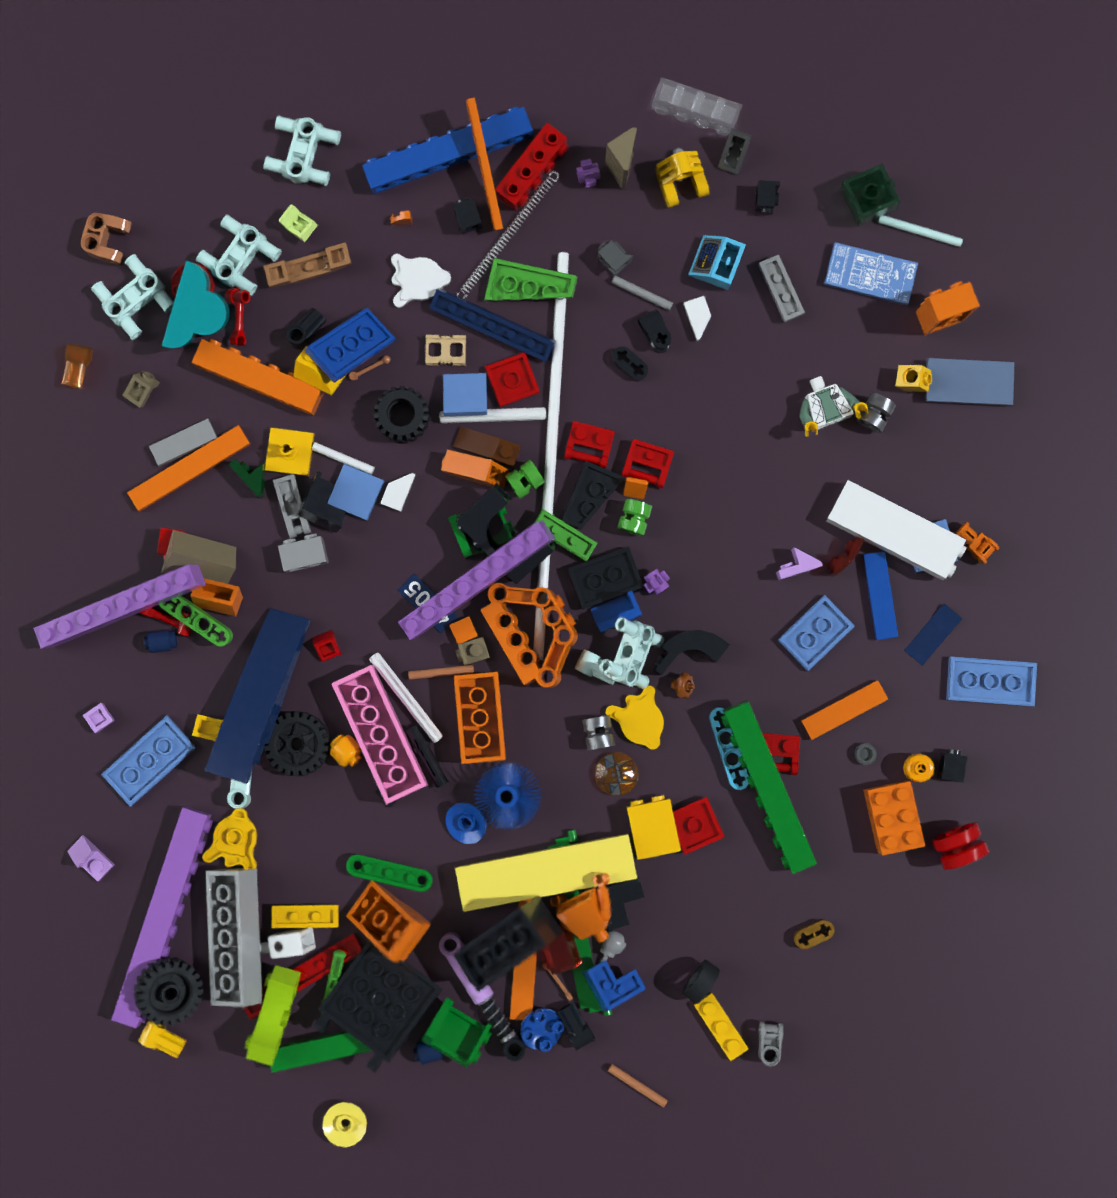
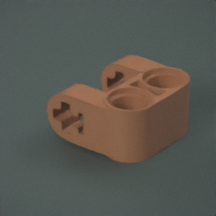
(101, 236)

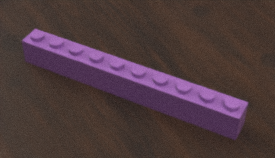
(164, 907)

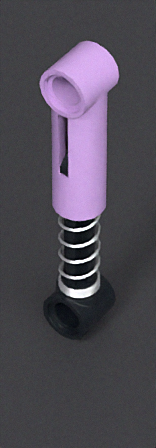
(483, 998)

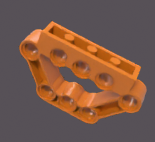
(558, 650)

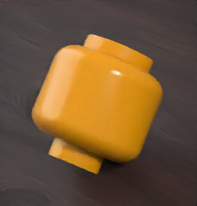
(345, 750)
(911, 768)

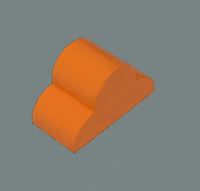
(388, 922)

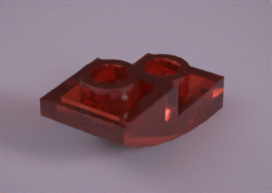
(841, 561)

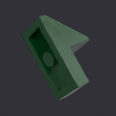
(255, 480)

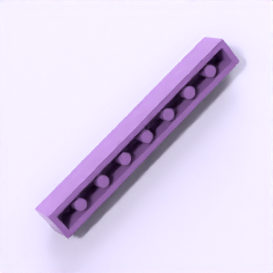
(476, 580)
(119, 606)

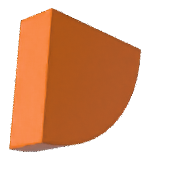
(403, 219)

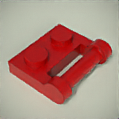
(589, 437)
(648, 456)
(785, 747)

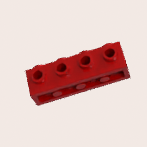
(531, 166)

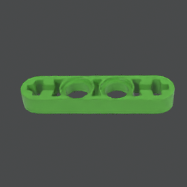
(193, 621)

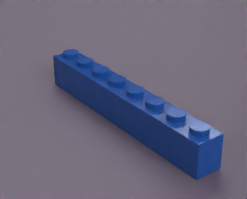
(446, 151)

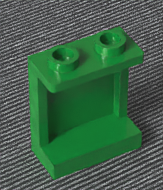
(456, 1034)

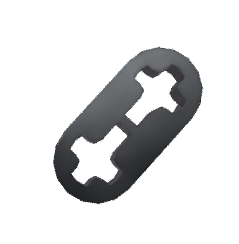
(626, 367)

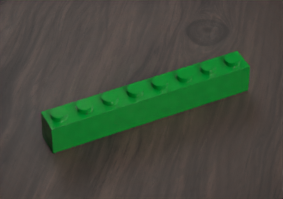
(769, 787)

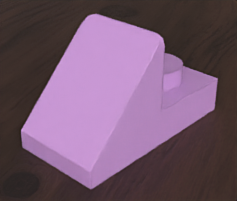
(803, 564)
(89, 857)

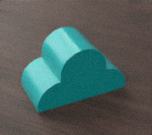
(195, 309)

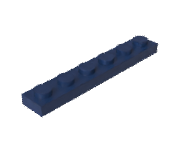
(492, 324)

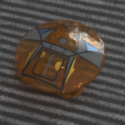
(616, 774)

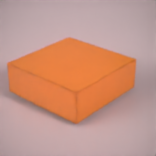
(463, 630)

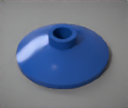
(461, 828)

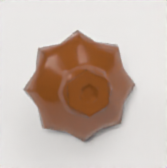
(683, 685)

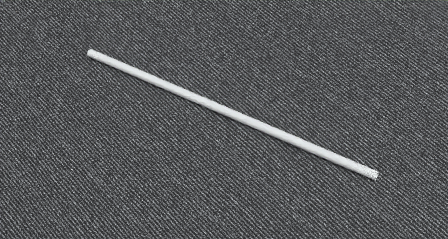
(551, 447)

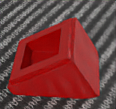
(326, 646)

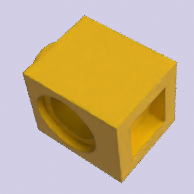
(906, 375)

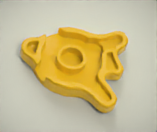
(640, 719)
(234, 840)

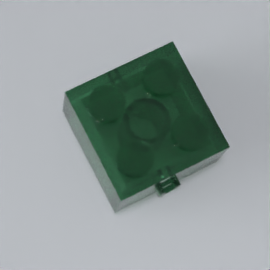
(870, 194)

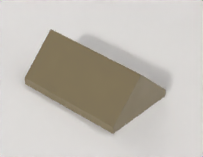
(619, 156)
(214, 558)

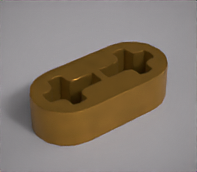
(816, 938)

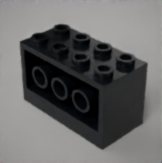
(508, 943)

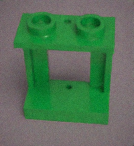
(501, 538)

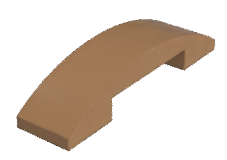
(308, 267)

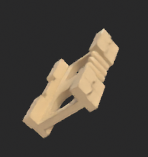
(445, 356)

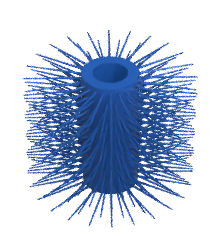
(505, 808)

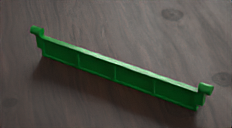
(584, 992)

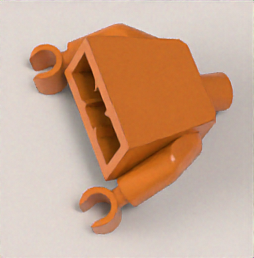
(587, 912)

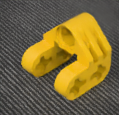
(678, 167)

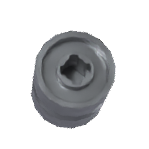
(878, 408)
(600, 740)

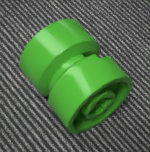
(531, 475)
(635, 516)

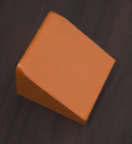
(635, 488)

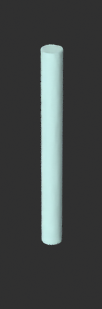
(920, 230)

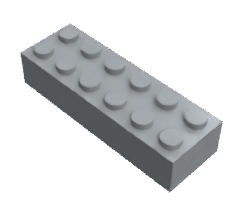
(233, 937)

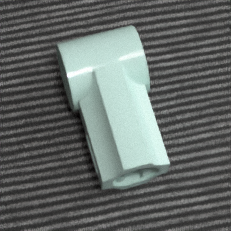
(590, 665)
(238, 787)

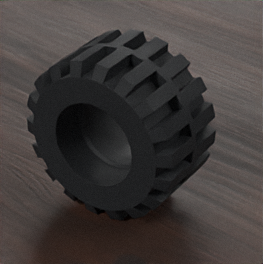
(389, 401)

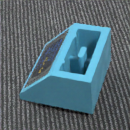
(717, 260)

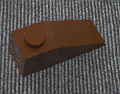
(488, 447)

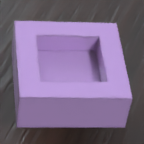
(98, 717)

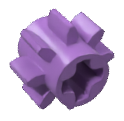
(588, 173)
(656, 581)

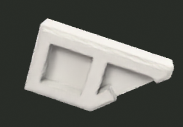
(698, 315)
(397, 492)

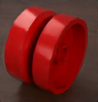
(960, 846)

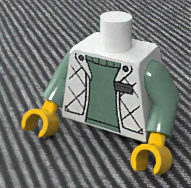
(828, 406)

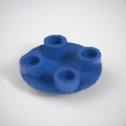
(541, 1029)

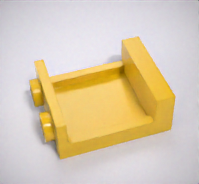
(653, 827)

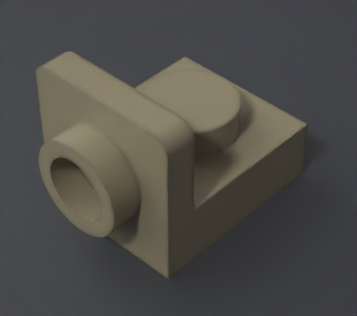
(140, 388)
(472, 651)

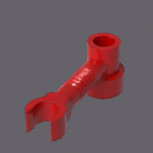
(237, 298)
(182, 628)

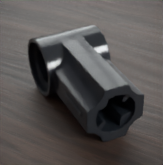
(307, 327)
(578, 1030)

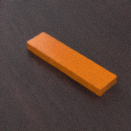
(844, 710)

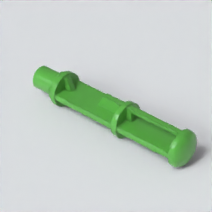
(335, 971)

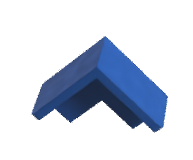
(608, 613)
(609, 990)

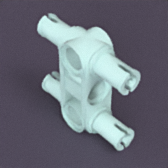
(302, 150)
(238, 255)
(133, 296)
(632, 653)

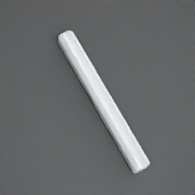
(513, 414)
(405, 697)

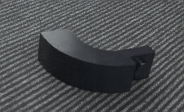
(697, 640)

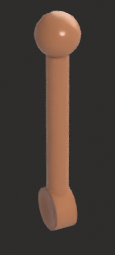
(354, 375)
(560, 984)

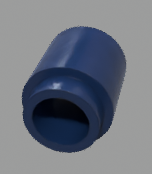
(160, 641)
(426, 1053)

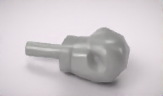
(612, 945)

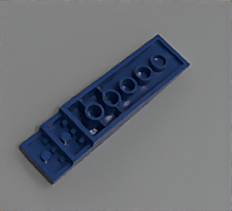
(258, 696)

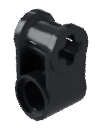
(654, 328)

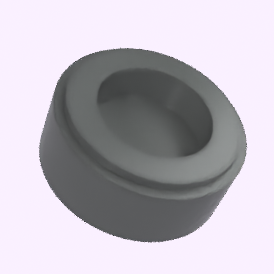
(865, 753)

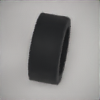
(701, 981)

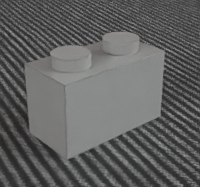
(303, 553)

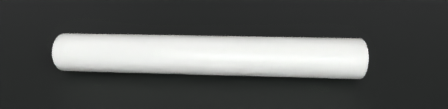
(343, 458)

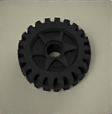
(314, 749)
(179, 1003)

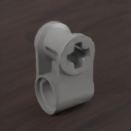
(770, 1040)

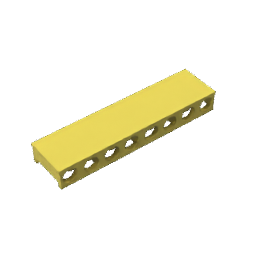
(544, 872)

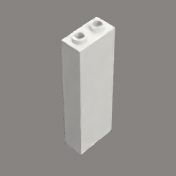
(897, 531)

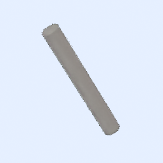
(642, 293)

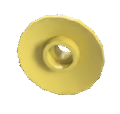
(338, 1133)

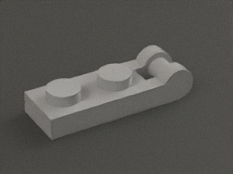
(290, 502)

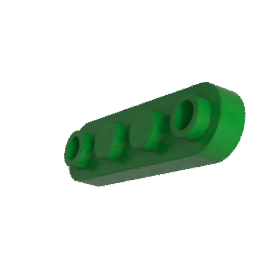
(389, 872)

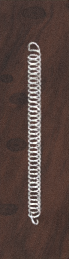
(508, 231)

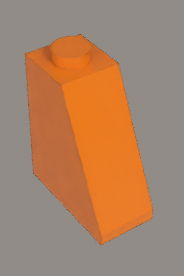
(474, 469)

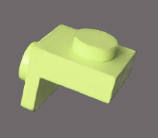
(297, 223)

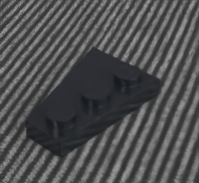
(589, 493)

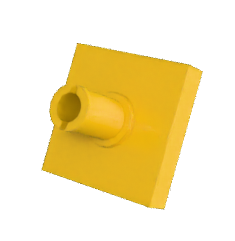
(289, 452)

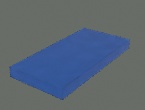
(350, 345)

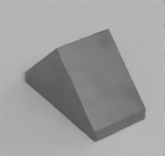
(734, 151)

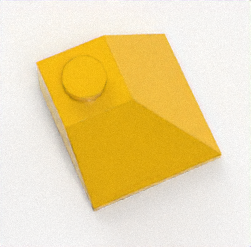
(312, 374)

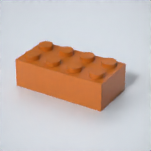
(480, 717)

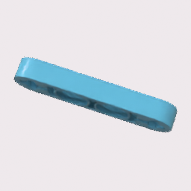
(725, 750)

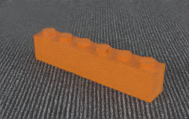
(256, 376)

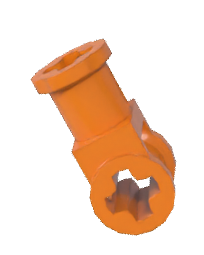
(977, 543)

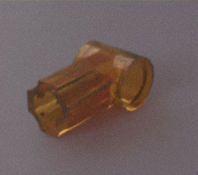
(76, 359)

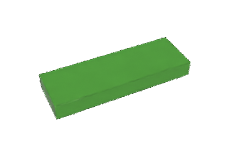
(567, 536)

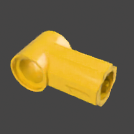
(158, 1037)

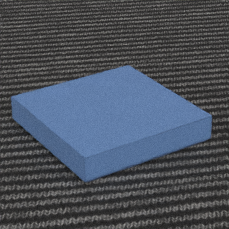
(464, 394)
(355, 492)

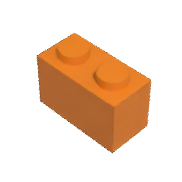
(218, 597)

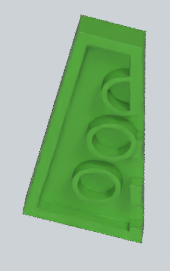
(523, 282)

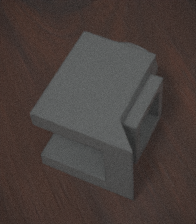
(613, 256)

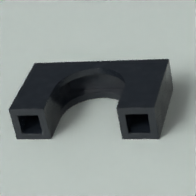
(476, 523)

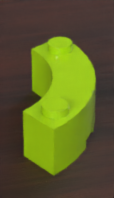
(273, 1016)

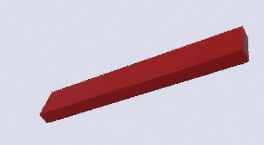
(315, 968)

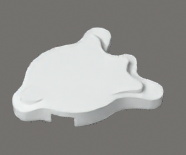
(417, 279)

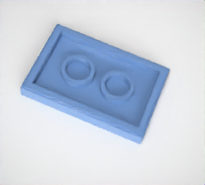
(816, 632)

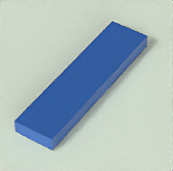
(880, 595)

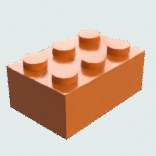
(947, 307)
(894, 817)

